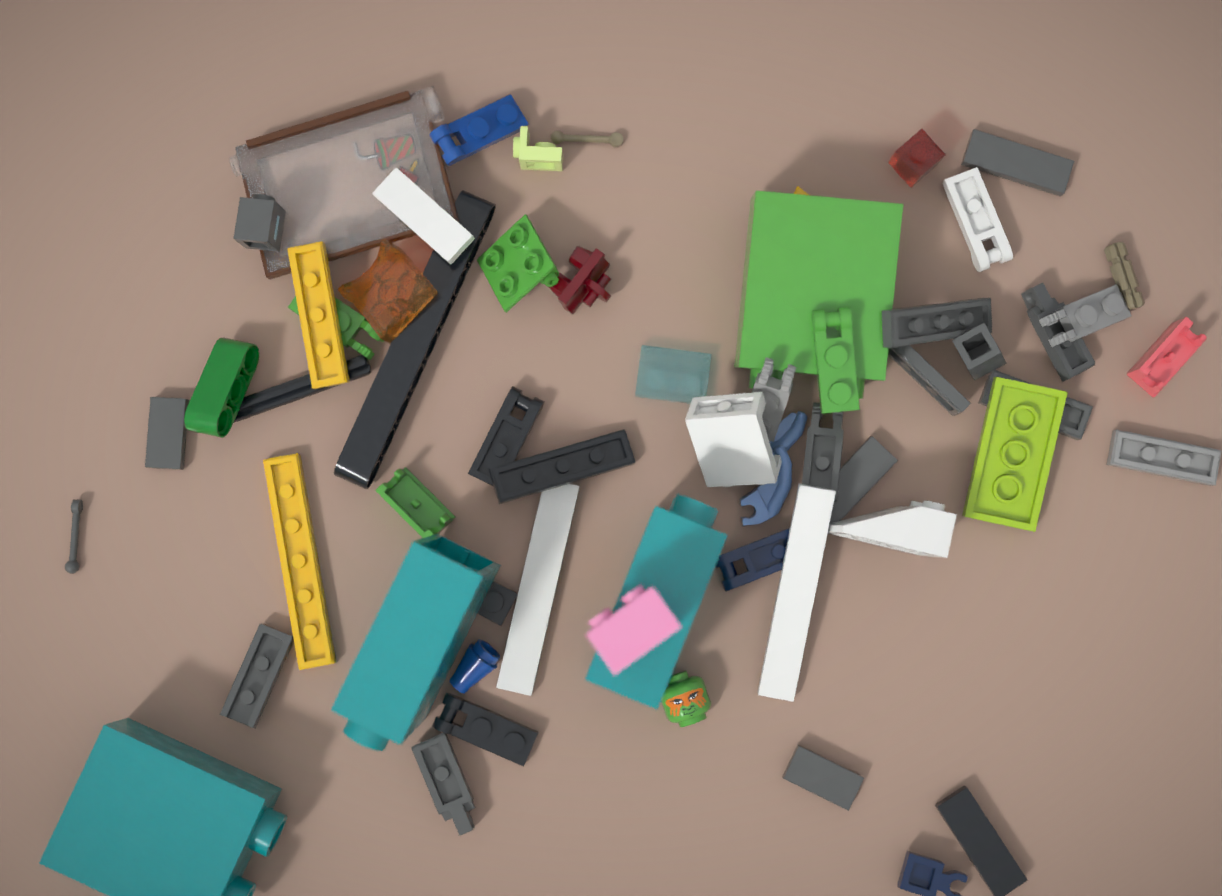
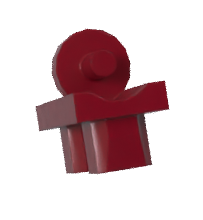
(587, 283)

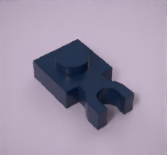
(926, 876)

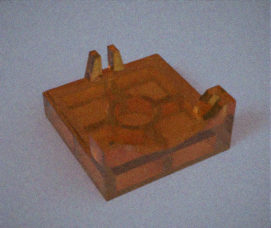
(389, 291)

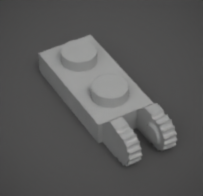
(1088, 315)
(775, 393)

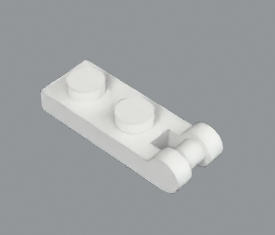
(977, 218)

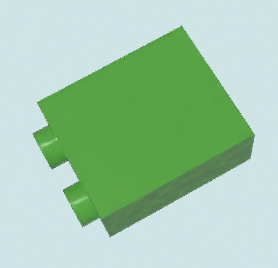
(815, 257)

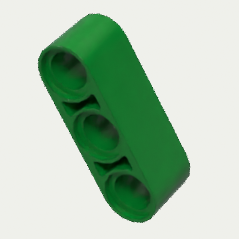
(222, 387)

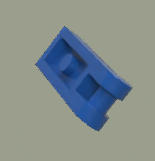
(479, 129)

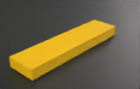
(318, 315)

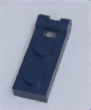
(759, 557)

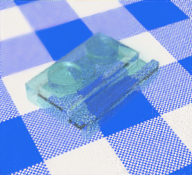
(672, 374)

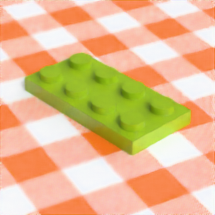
(1014, 454)

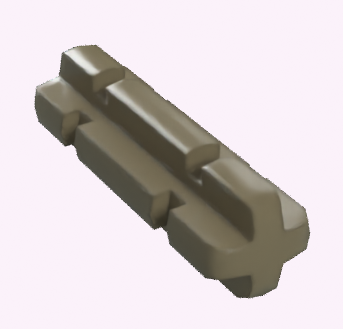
(1124, 275)

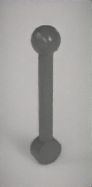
(72, 565)

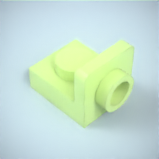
(542, 156)

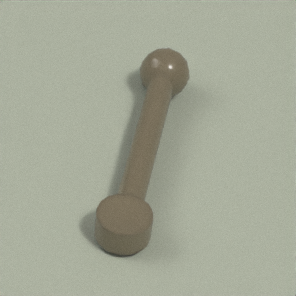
(615, 139)

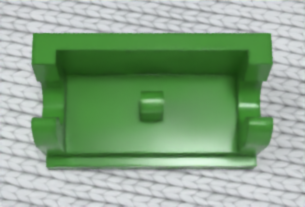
(415, 503)

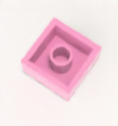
(632, 628)

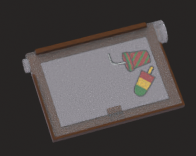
(333, 165)

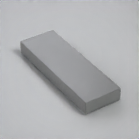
(1164, 457)

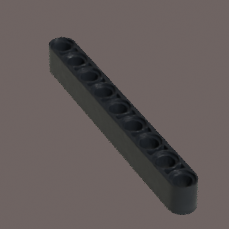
(410, 353)

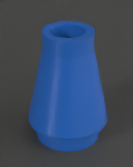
(476, 664)

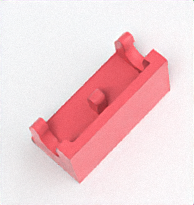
(1166, 356)

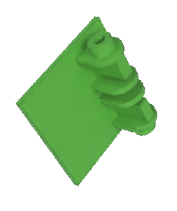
(517, 264)

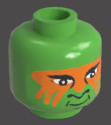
(685, 699)

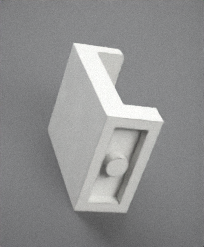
(732, 440)

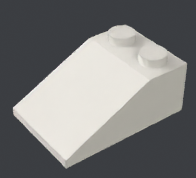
(913, 529)

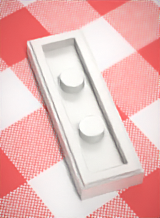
(423, 216)

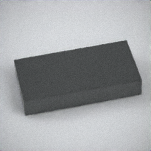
(166, 433)
(823, 777)

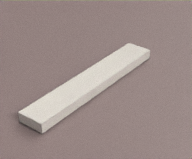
(537, 589)
(796, 592)

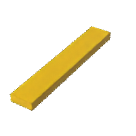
(299, 561)

